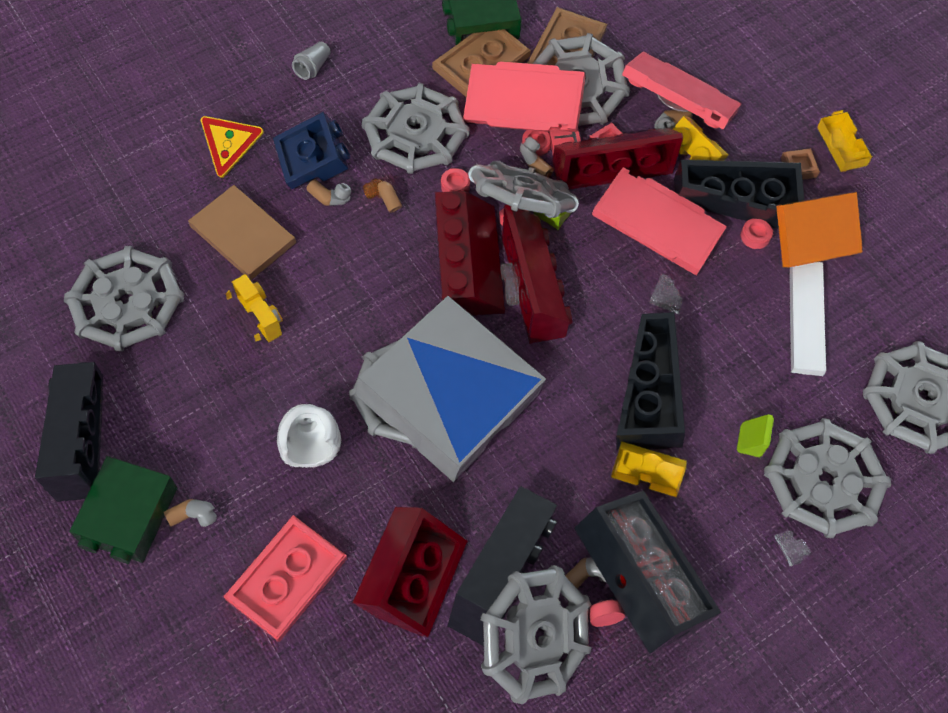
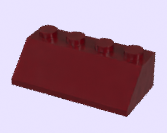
(601, 159)
(468, 252)
(539, 289)

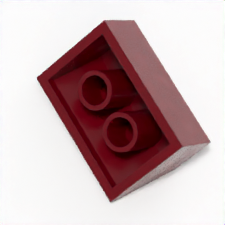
(411, 570)

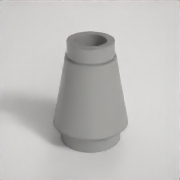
(308, 62)

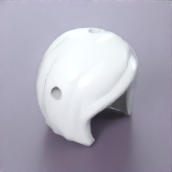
(308, 436)

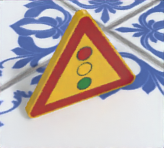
(228, 141)

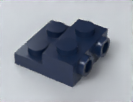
(311, 151)

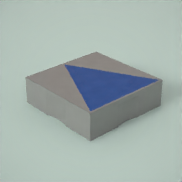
(449, 387)

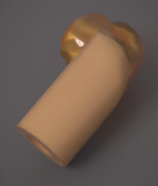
(385, 191)

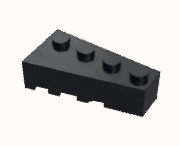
(740, 187)
(653, 397)
(71, 432)
(507, 550)

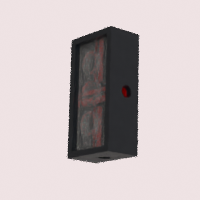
(646, 570)

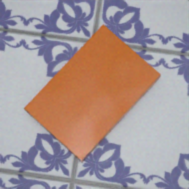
(819, 229)

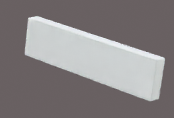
(807, 319)

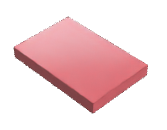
(285, 578)

